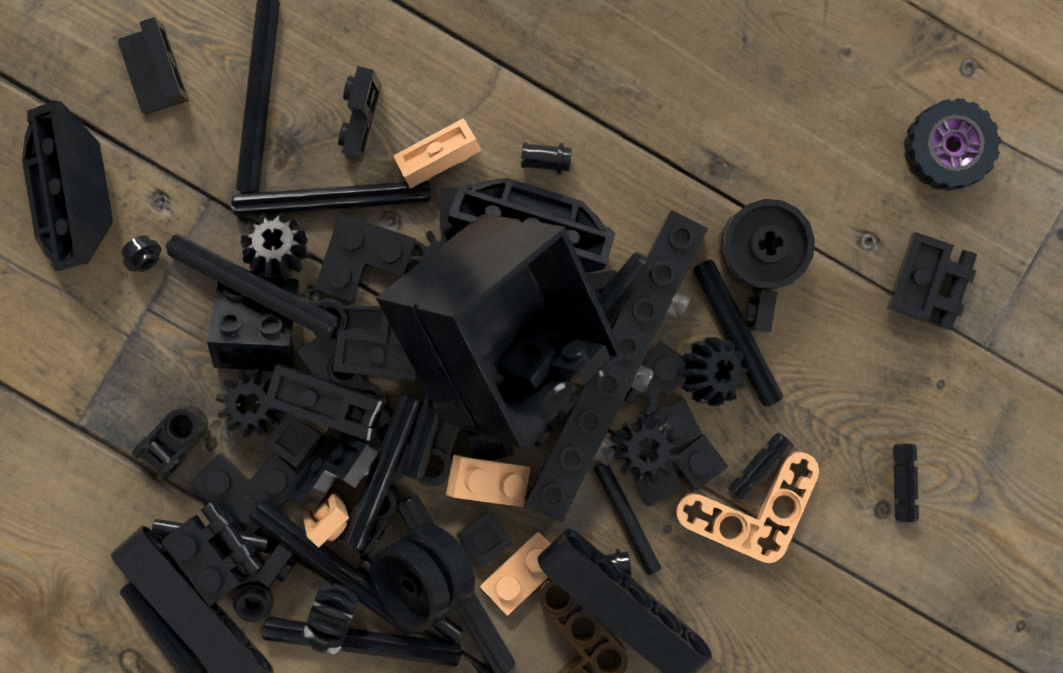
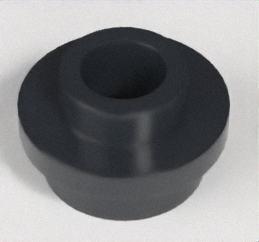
(141, 253)
(249, 610)

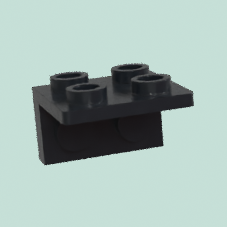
(248, 333)

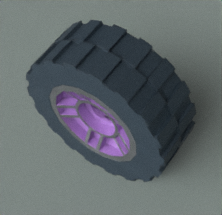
(965, 126)

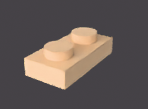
(437, 153)
(488, 481)
(327, 519)
(517, 575)

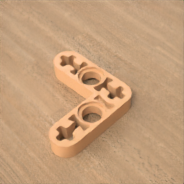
(755, 528)

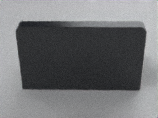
(152, 67)

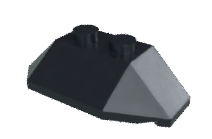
(65, 186)
(529, 203)

